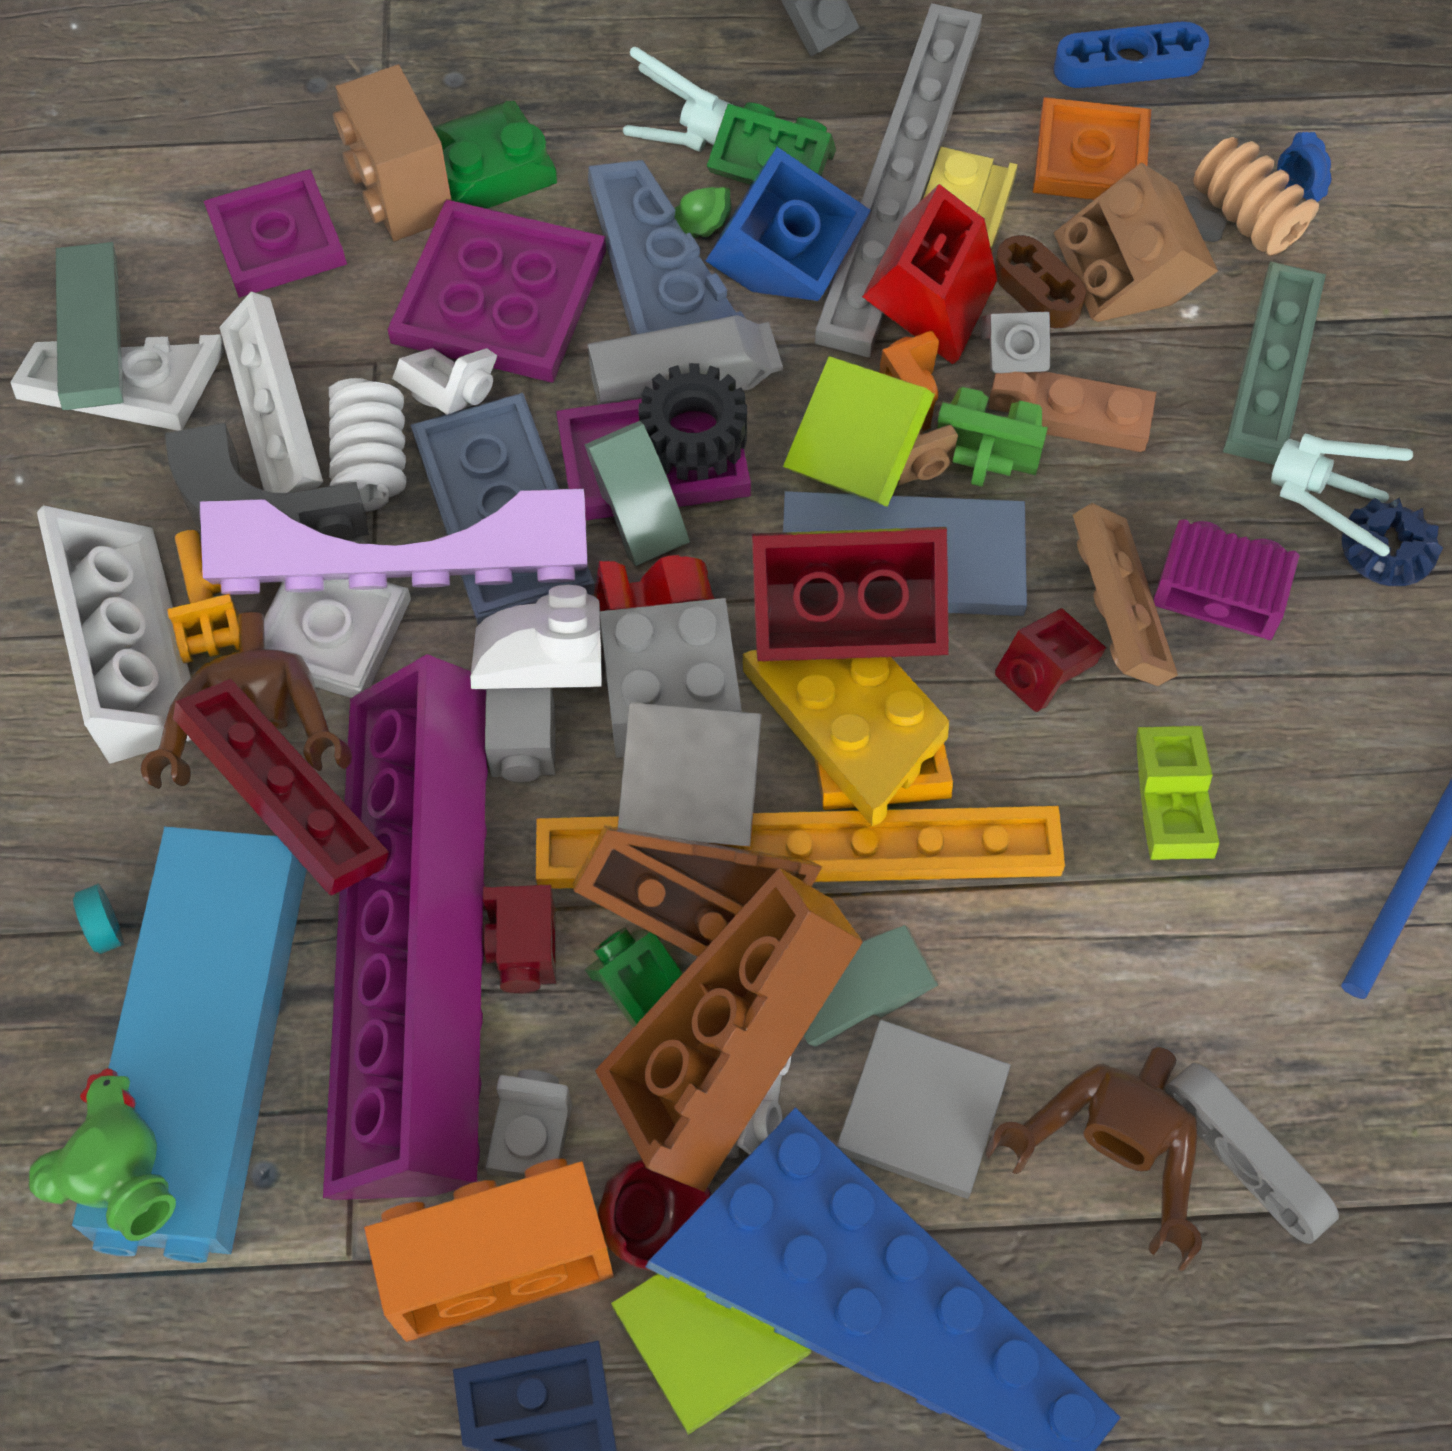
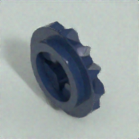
(1411, 561)

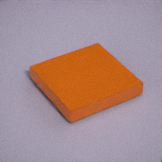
(1088, 146)

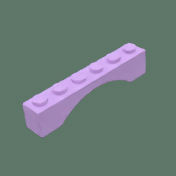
(259, 544)

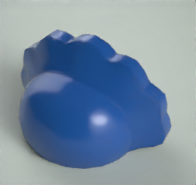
(1307, 165)

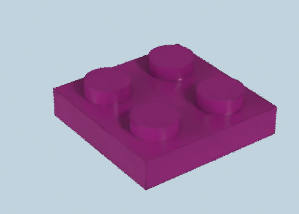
(275, 233)

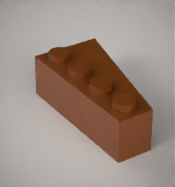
(727, 1029)

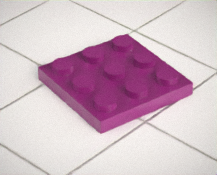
(499, 288)

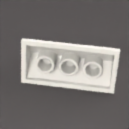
(115, 627)

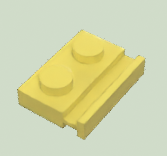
(975, 183)

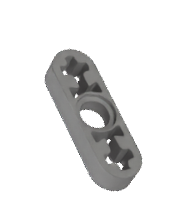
(1254, 1154)

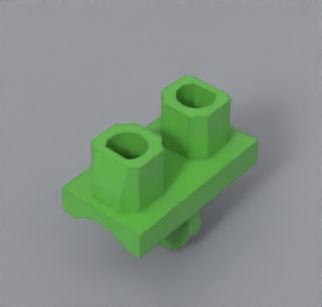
(992, 440)

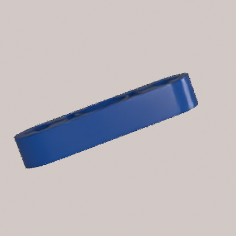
(1178, 46)

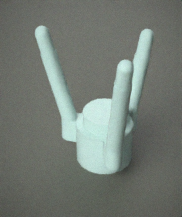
(700, 114)
(1305, 469)

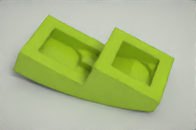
(1175, 793)

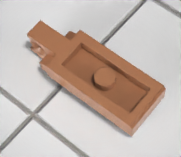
(1080, 407)

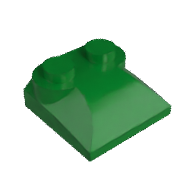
(494, 156)

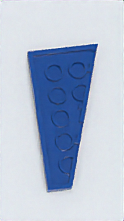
(855, 1278)

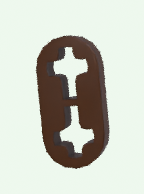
(1043, 278)

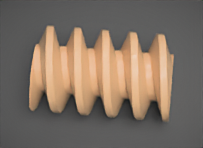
(1253, 196)

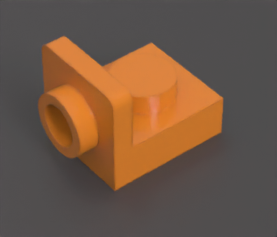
(913, 362)

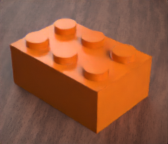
(488, 1249)

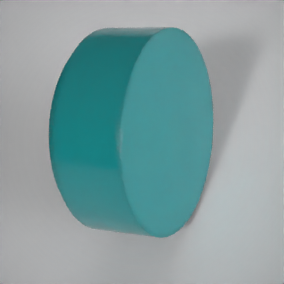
(97, 919)

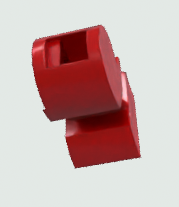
(666, 582)

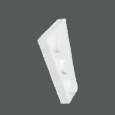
(158, 380)

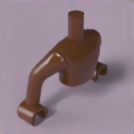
(271, 682)
(1131, 1125)

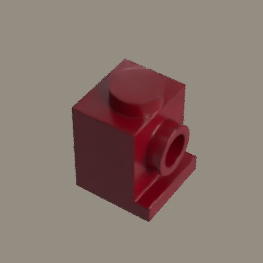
(521, 936)

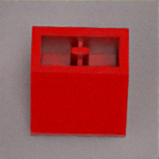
(936, 272)

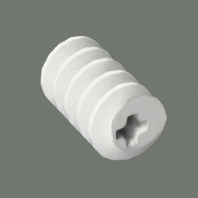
(367, 439)

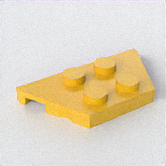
(857, 720)

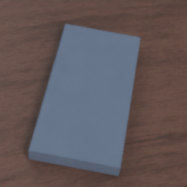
(474, 468)
(982, 540)

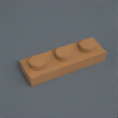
(1124, 595)

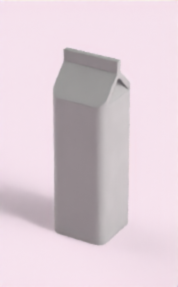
(733, 344)

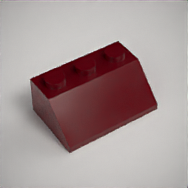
(851, 594)

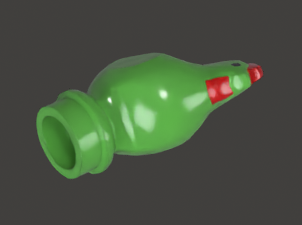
(108, 1163)

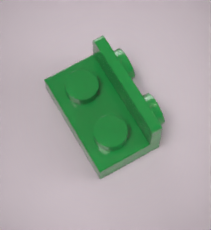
(754, 132)

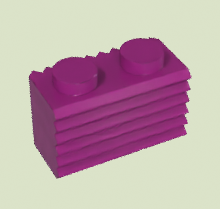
(1226, 578)

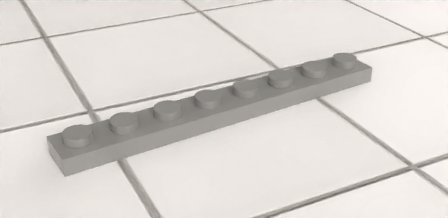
(900, 172)

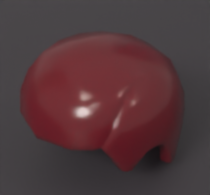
(644, 1211)

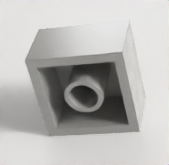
(669, 659)

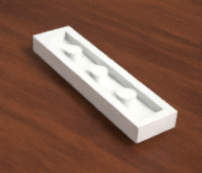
(269, 398)

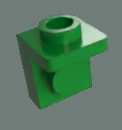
(634, 971)

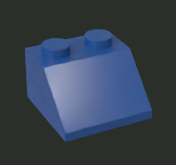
(788, 231)

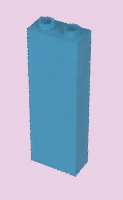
(203, 1027)

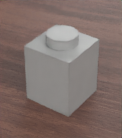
(520, 733)

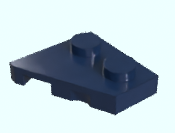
(537, 1402)

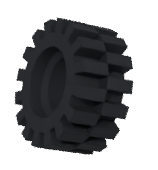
(702, 394)

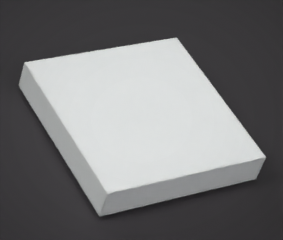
(337, 631)

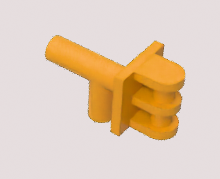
(207, 620)

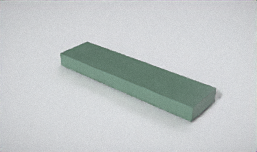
(88, 327)
(1274, 363)

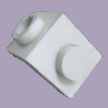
(445, 383)

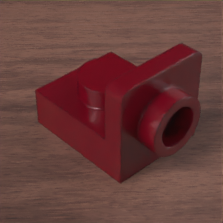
(1046, 657)

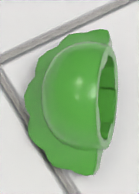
(703, 211)

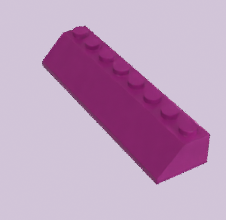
(411, 943)

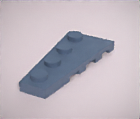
(651, 256)

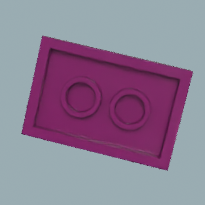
(589, 423)

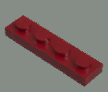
(281, 786)

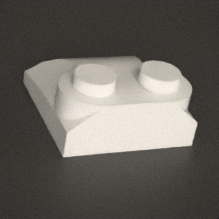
(540, 643)

